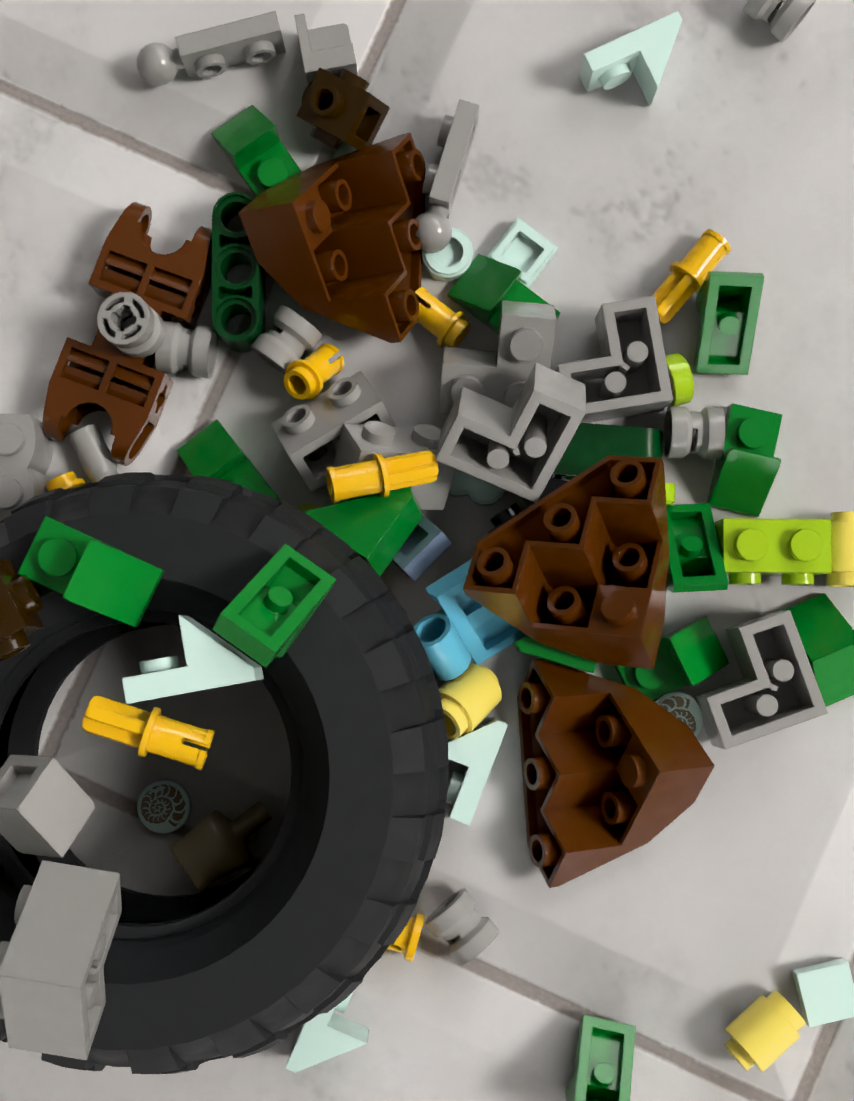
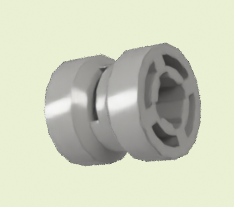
(781, 21)
(142, 332)
(286, 339)
(188, 349)
(694, 432)
(462, 927)

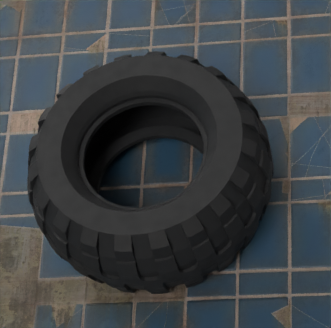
(366, 788)

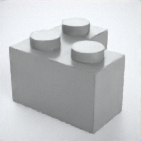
(523, 339)
(632, 366)
(516, 444)
(775, 685)
(56, 959)

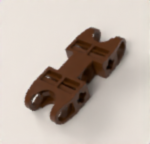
(169, 284)

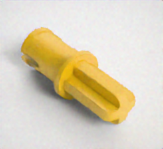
(689, 274)
(381, 475)
(147, 731)

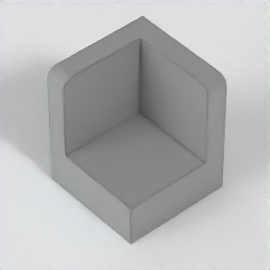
(325, 48)
(41, 806)

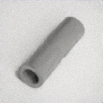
(93, 452)

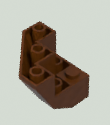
(348, 237)
(584, 564)
(599, 769)

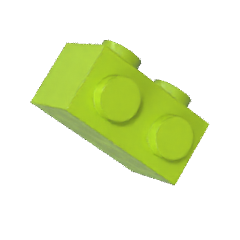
(775, 548)

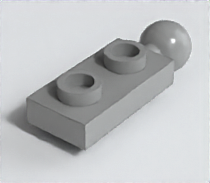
(213, 50)
(443, 179)

